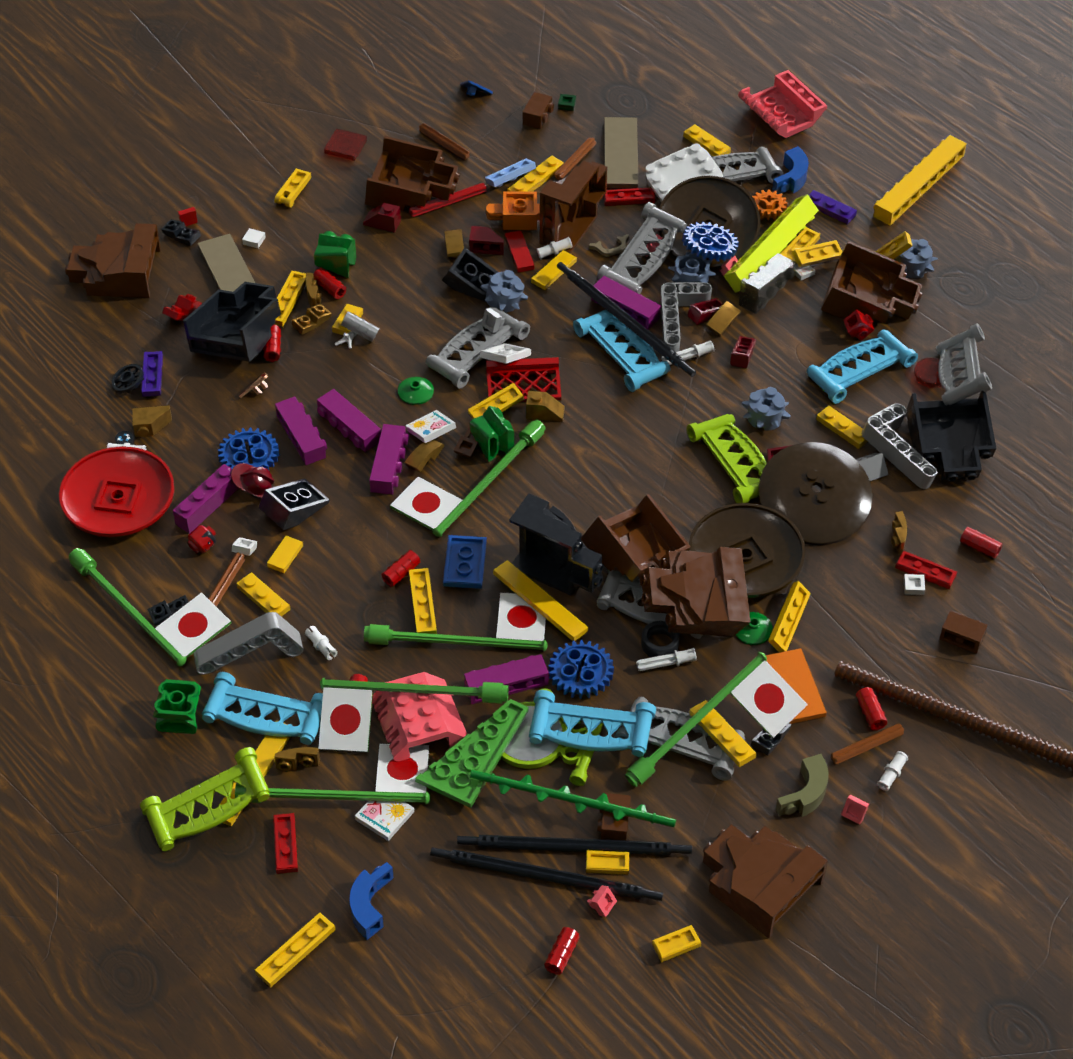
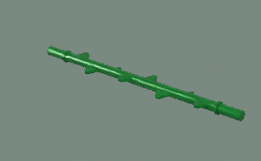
(581, 803)

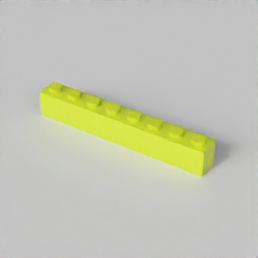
(773, 240)

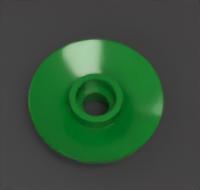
(415, 390)
(757, 633)

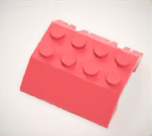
(786, 105)
(417, 717)

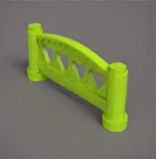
(710, 432)
(162, 815)

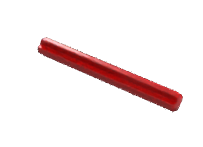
(439, 203)

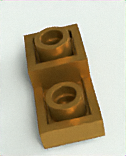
(454, 242)
(312, 290)
(314, 317)
(723, 318)
(423, 453)
(900, 532)
(290, 758)

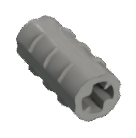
(360, 326)

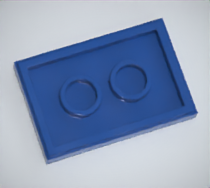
(465, 561)

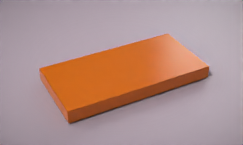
(795, 671)

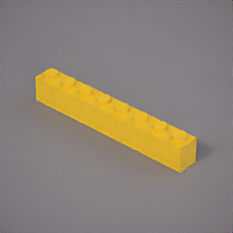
(919, 180)

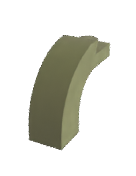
(808, 799)

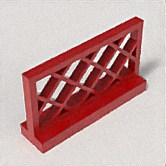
(522, 369)

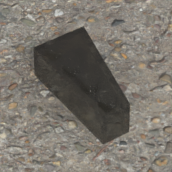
(765, 283)

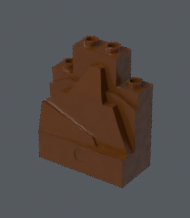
(410, 175)
(571, 204)
(116, 263)
(870, 285)
(634, 539)
(699, 592)
(761, 874)

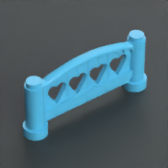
(636, 373)
(835, 385)
(226, 693)
(548, 713)

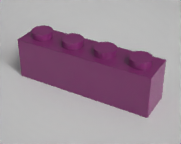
(636, 305)
(348, 420)
(300, 430)
(388, 459)
(205, 499)
(517, 674)

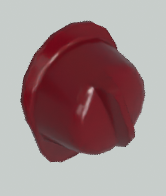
(252, 479)

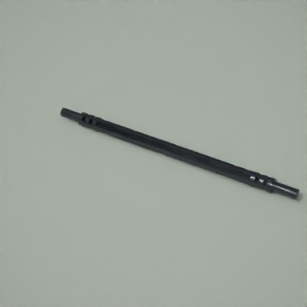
(626, 319)
(573, 844)
(544, 873)

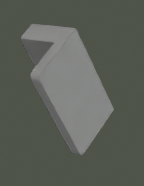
(873, 465)

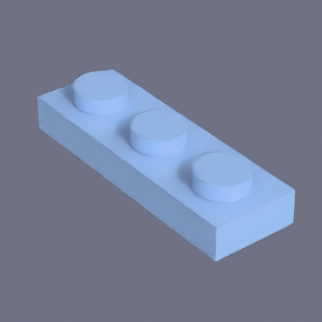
(510, 173)

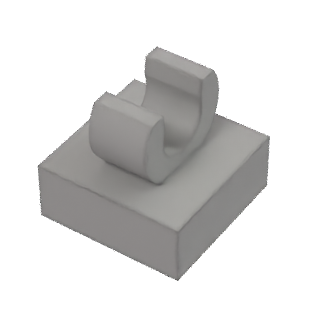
(492, 320)

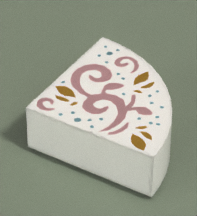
(804, 272)

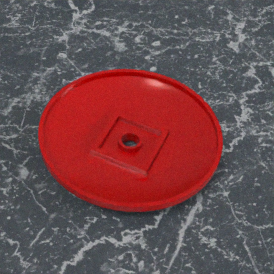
(96, 479)

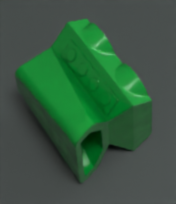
(335, 253)
(492, 432)
(177, 706)

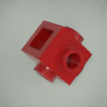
(859, 325)

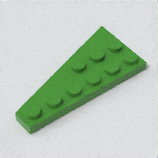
(476, 752)

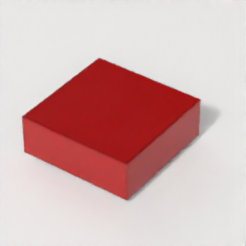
(188, 216)

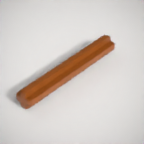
(444, 141)
(575, 158)
(226, 579)
(867, 743)

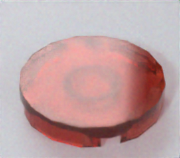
(927, 372)

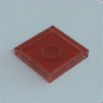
(345, 144)

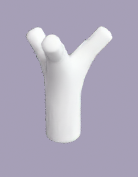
(348, 337)

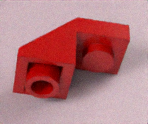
(183, 307)

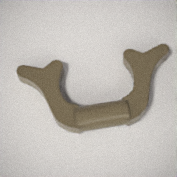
(609, 252)

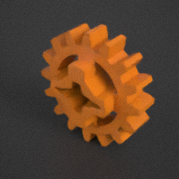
(770, 204)

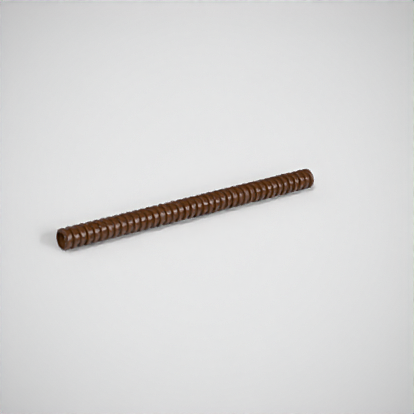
(955, 714)

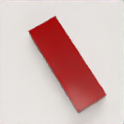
(629, 196)
(519, 251)
(932, 571)
(285, 843)

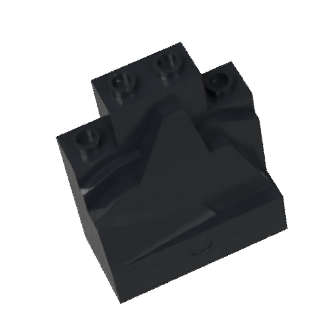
(233, 322)
(952, 435)
(553, 549)

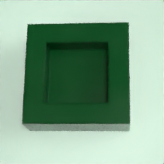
(567, 102)

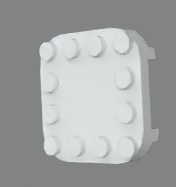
(678, 167)

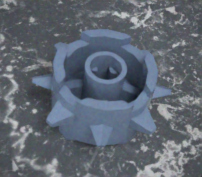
(917, 259)
(691, 269)
(504, 291)
(766, 409)

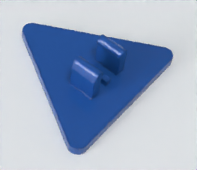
(472, 87)

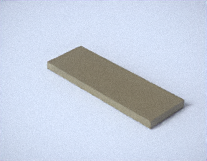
(621, 152)
(225, 262)

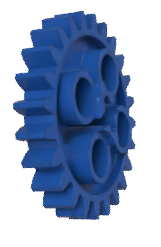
(710, 241)
(261, 446)
(570, 662)

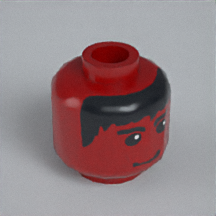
(201, 539)

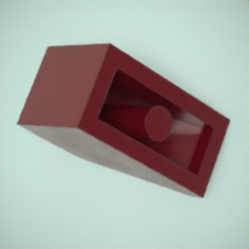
(384, 217)
(485, 241)

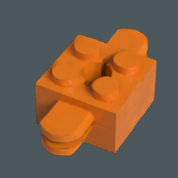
(517, 211)

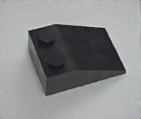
(469, 274)
(292, 503)

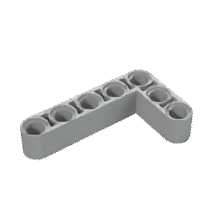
(679, 295)
(881, 434)
(243, 640)

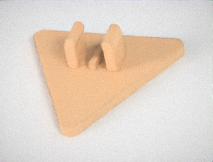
(260, 381)

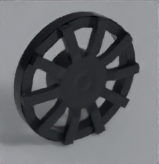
(127, 378)

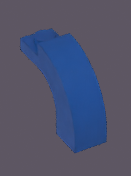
(797, 163)
(364, 915)

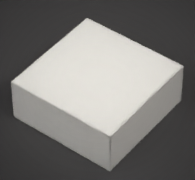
(253, 238)
(244, 546)
(914, 584)

